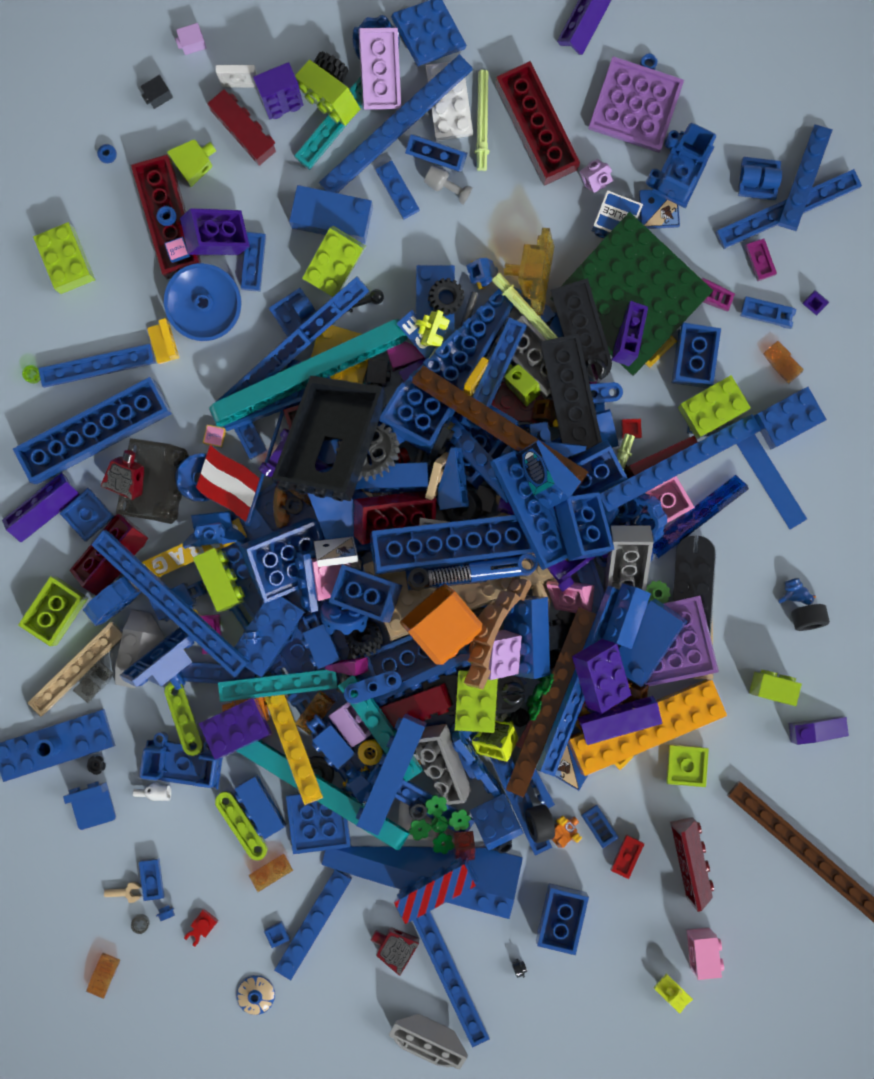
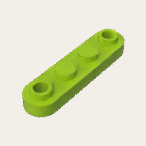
(183, 720)
(241, 825)

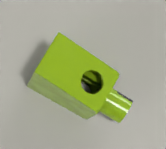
(192, 160)
(522, 384)

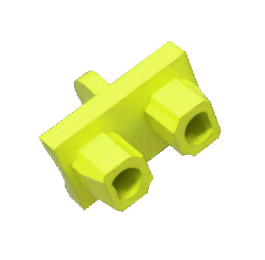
(429, 327)
(673, 993)

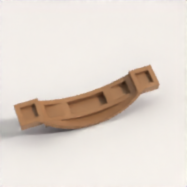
(491, 620)

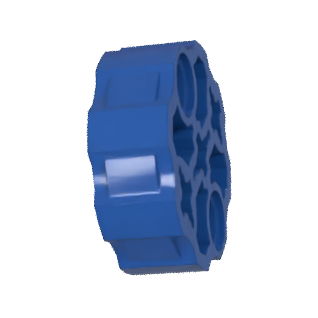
(646, 508)
(111, 601)

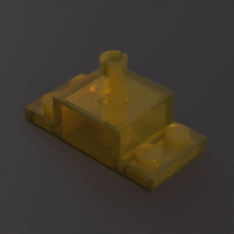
(534, 270)

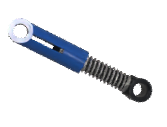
(475, 571)

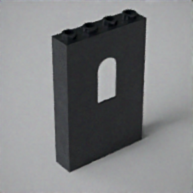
(332, 411)

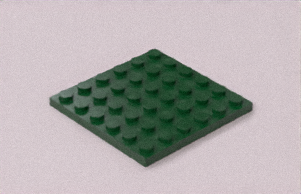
(640, 269)

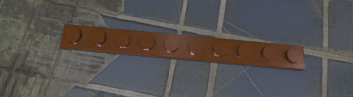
(484, 416)
(551, 703)
(803, 849)

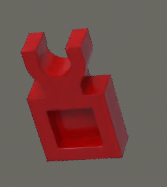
(202, 926)

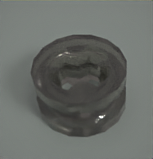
(135, 929)

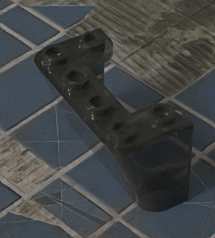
(160, 493)

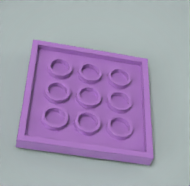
(636, 104)
(691, 651)

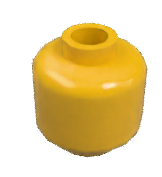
(373, 758)

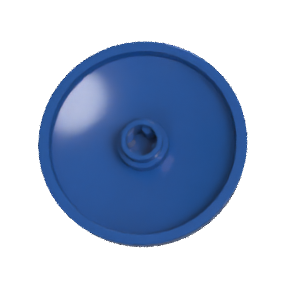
(202, 302)

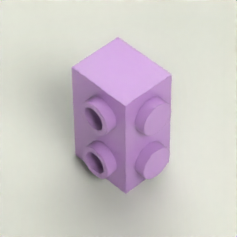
(349, 724)

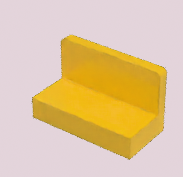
(163, 342)

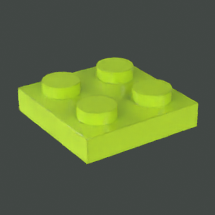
(687, 765)

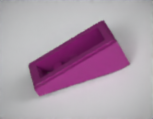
(710, 300)
(350, 666)

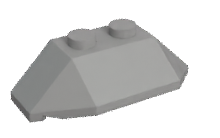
(138, 637)
(429, 1041)

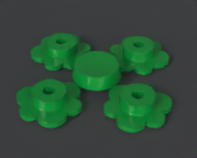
(540, 689)
(439, 824)

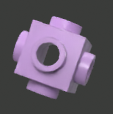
(596, 175)

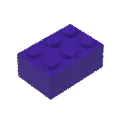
(279, 91)
(214, 232)
(601, 675)
(235, 728)

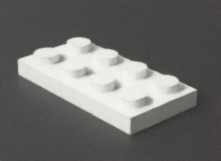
(452, 112)

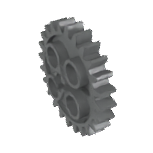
(385, 445)

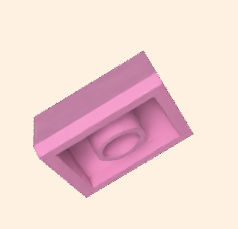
(573, 597)

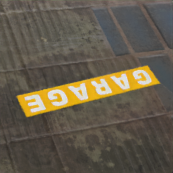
(179, 556)

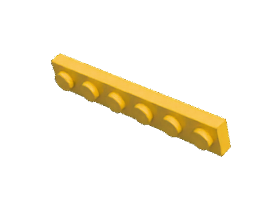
(293, 749)

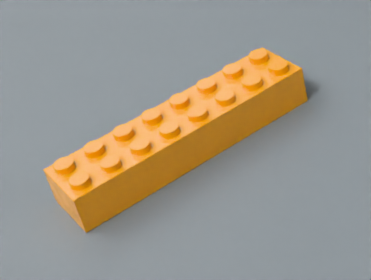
(679, 713)

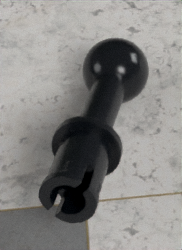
(376, 297)

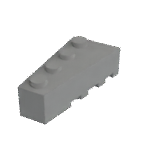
(443, 764)

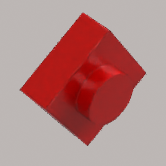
(631, 427)

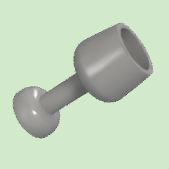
(437, 179)

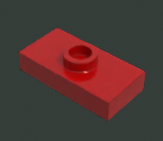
(627, 856)

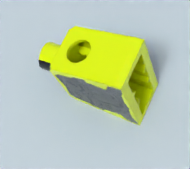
(497, 744)

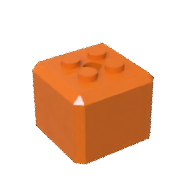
(442, 624)

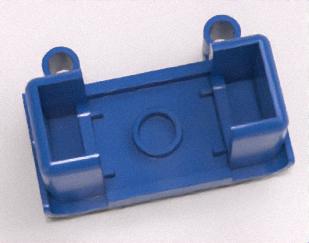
(684, 164)
(171, 764)

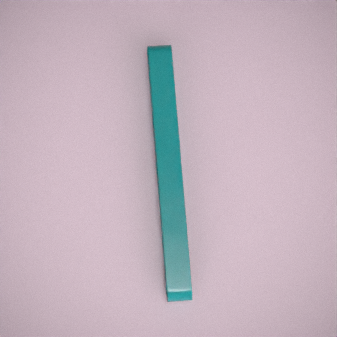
(296, 377)
(333, 797)

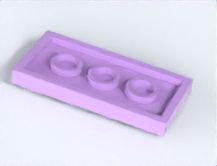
(379, 68)

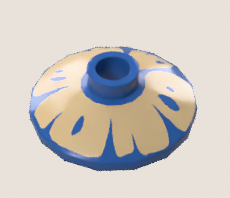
(262, 988)

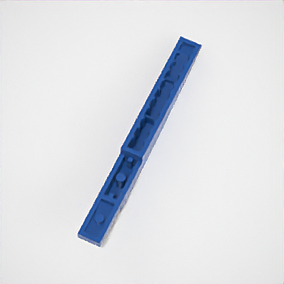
(302, 336)

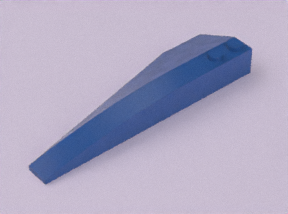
(421, 416)
(495, 871)

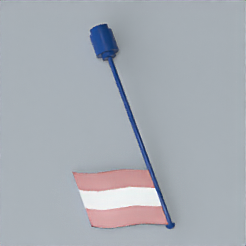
(232, 482)

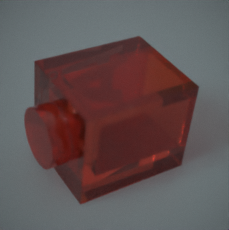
(464, 845)

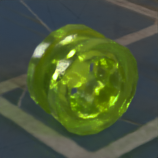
(27, 370)

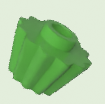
(662, 587)

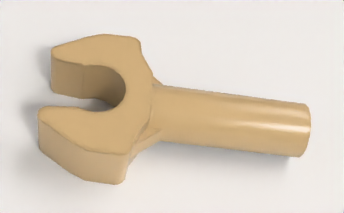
(124, 892)

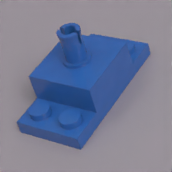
(162, 662)

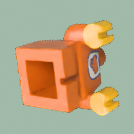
(565, 831)

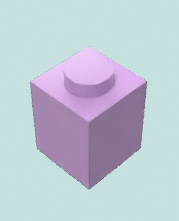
(190, 39)

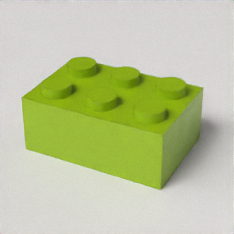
(327, 93)
(64, 258)
(334, 261)
(714, 407)
(219, 579)
(53, 611)
(475, 706)

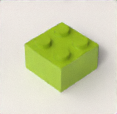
(779, 689)

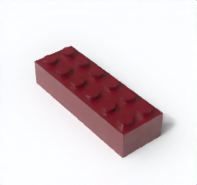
(537, 123)
(160, 188)

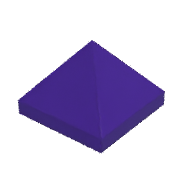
(815, 302)

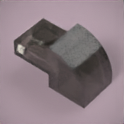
(93, 682)

